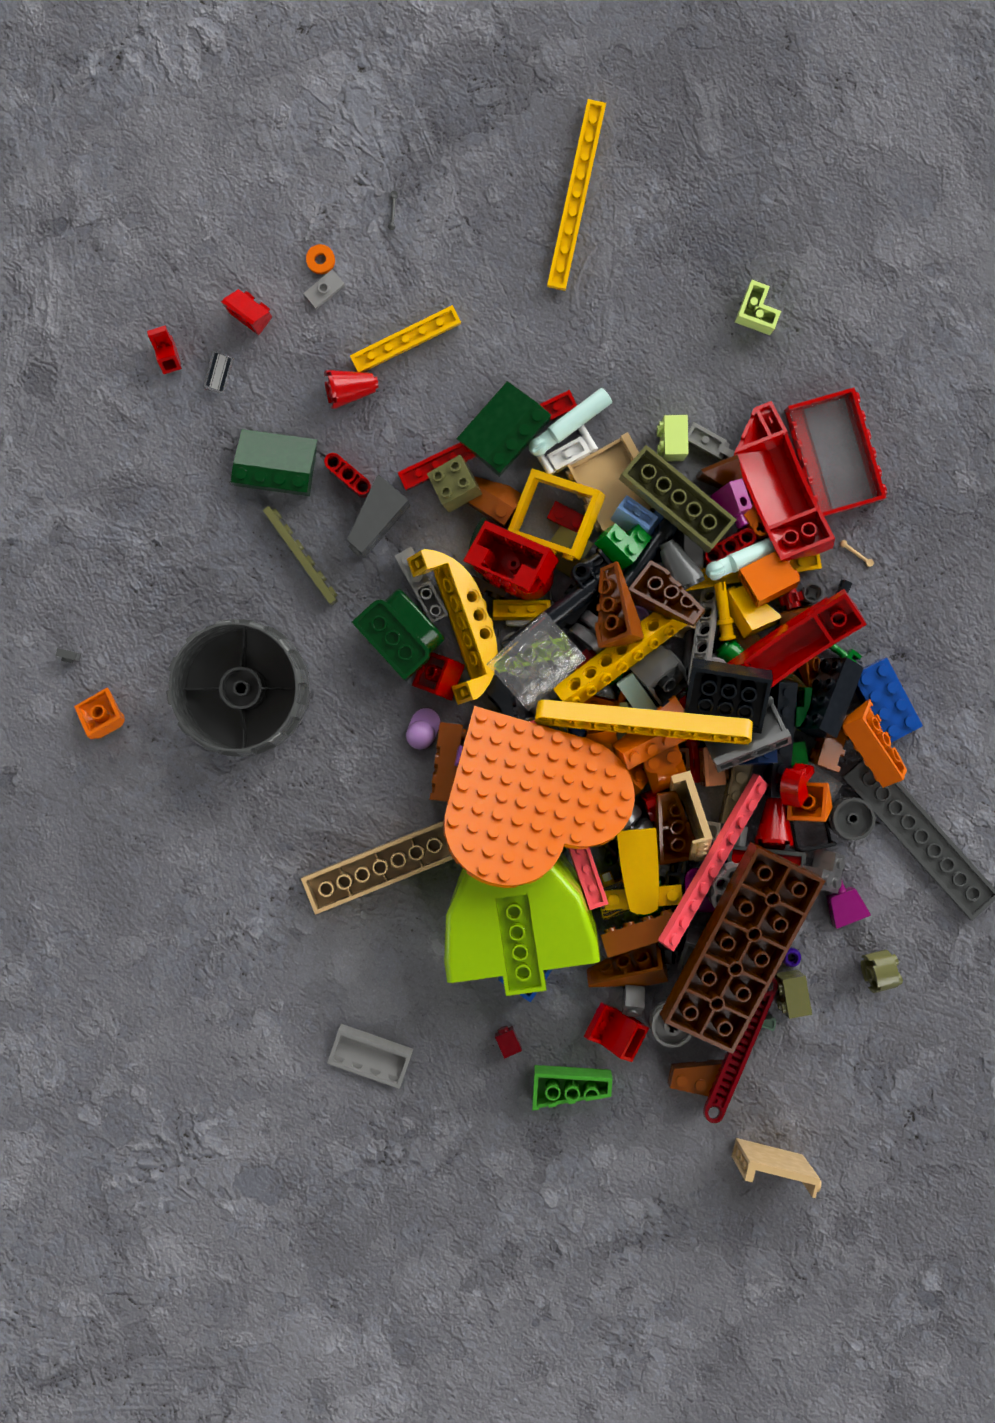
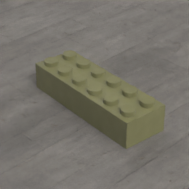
(677, 499)

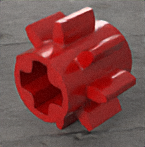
(791, 599)

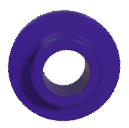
(797, 958)

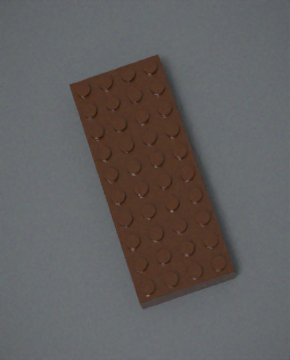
(741, 948)

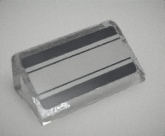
(218, 372)

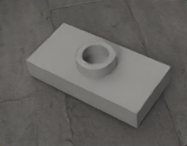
(324, 289)

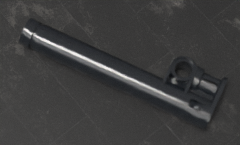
(663, 533)
(585, 591)

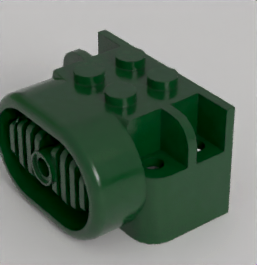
(399, 633)

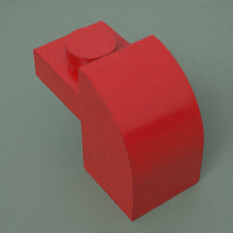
(165, 349)
(793, 784)

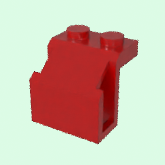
(616, 1032)

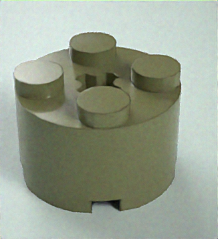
(881, 970)

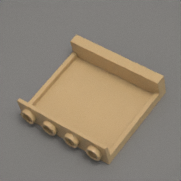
(602, 472)
(687, 792)
(755, 1156)

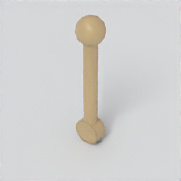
(868, 562)

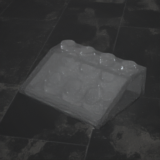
(536, 661)

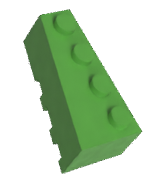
(569, 1084)

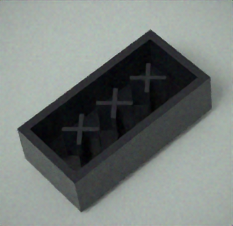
(831, 697)

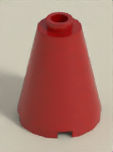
(348, 386)
(774, 829)

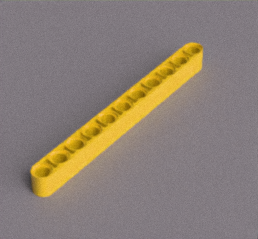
(644, 722)

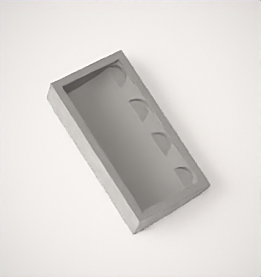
(370, 1056)

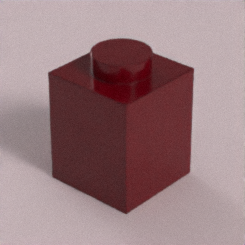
(508, 1041)

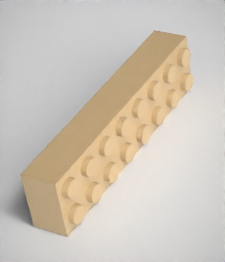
(377, 868)

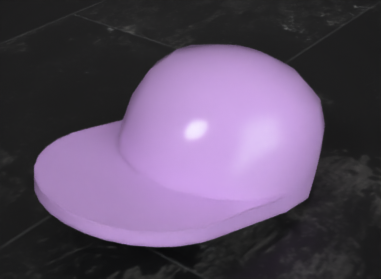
(423, 728)

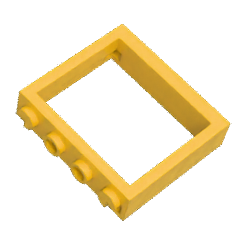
(597, 499)

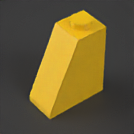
(746, 615)

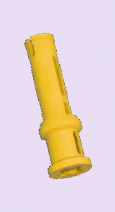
(725, 620)

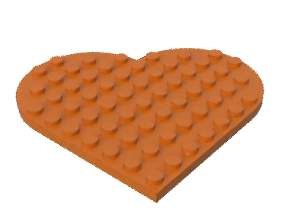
(527, 796)

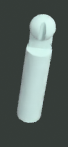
(570, 422)
(739, 559)

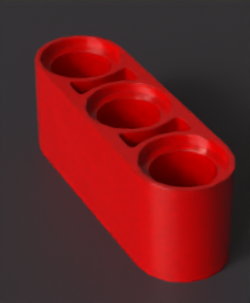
(341, 469)
(734, 540)

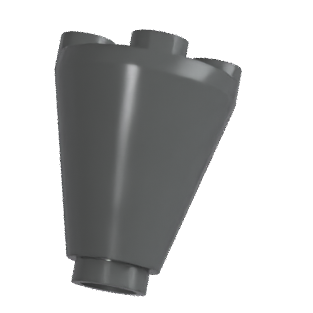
(680, 565)

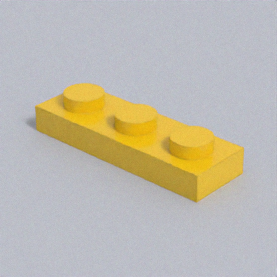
(519, 609)

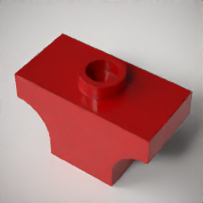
(649, 802)

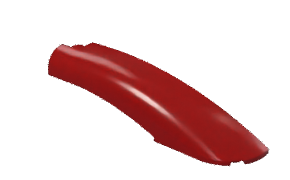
(802, 637)

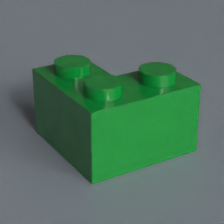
(623, 546)

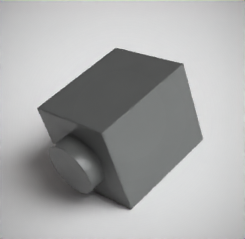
(633, 1000)

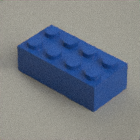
(889, 699)

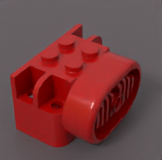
(512, 562)

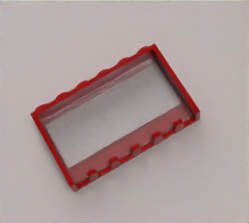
(836, 451)

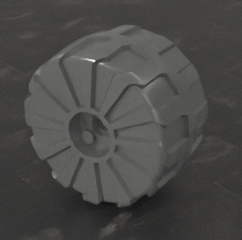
(207, 681)

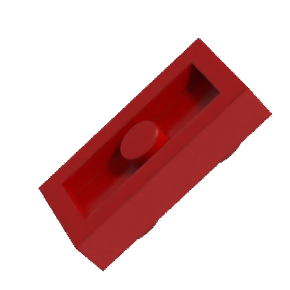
(565, 517)

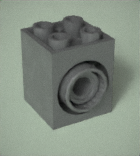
(661, 675)

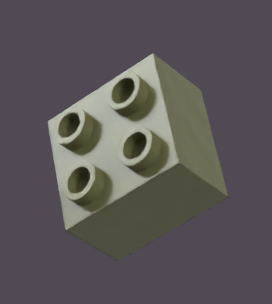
(454, 483)
(793, 994)

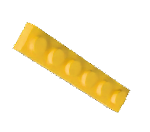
(405, 339)

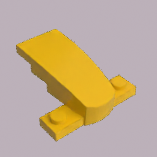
(641, 875)

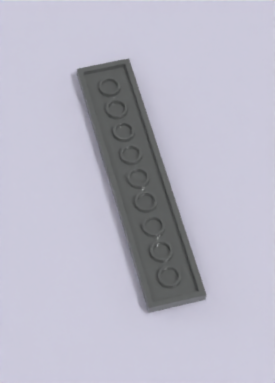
(924, 841)

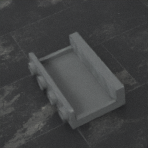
(773, 737)

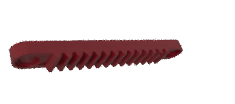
(734, 1064)

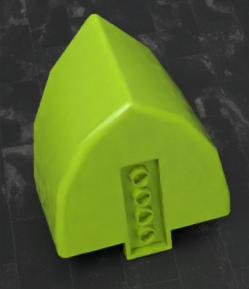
(519, 930)

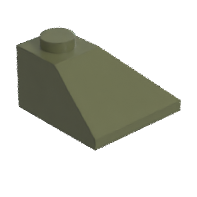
(566, 538)

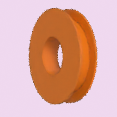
(316, 250)

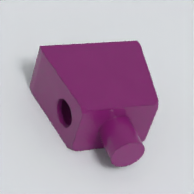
(735, 500)
(846, 907)

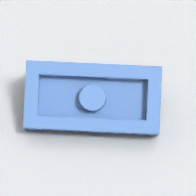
(631, 513)

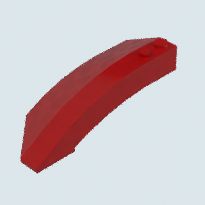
(780, 488)

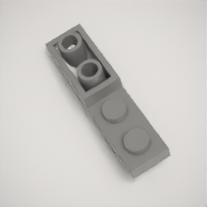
(423, 588)

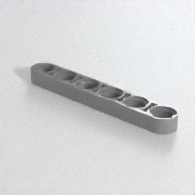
(703, 622)

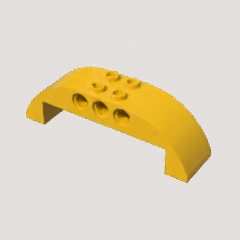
(467, 615)

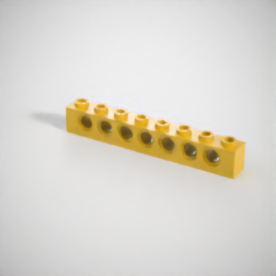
(616, 660)

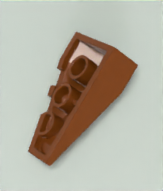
(672, 829)
(635, 968)

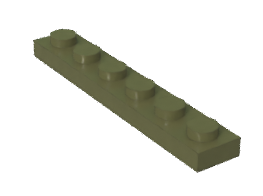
(306, 561)

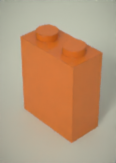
(768, 579)

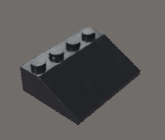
(729, 691)

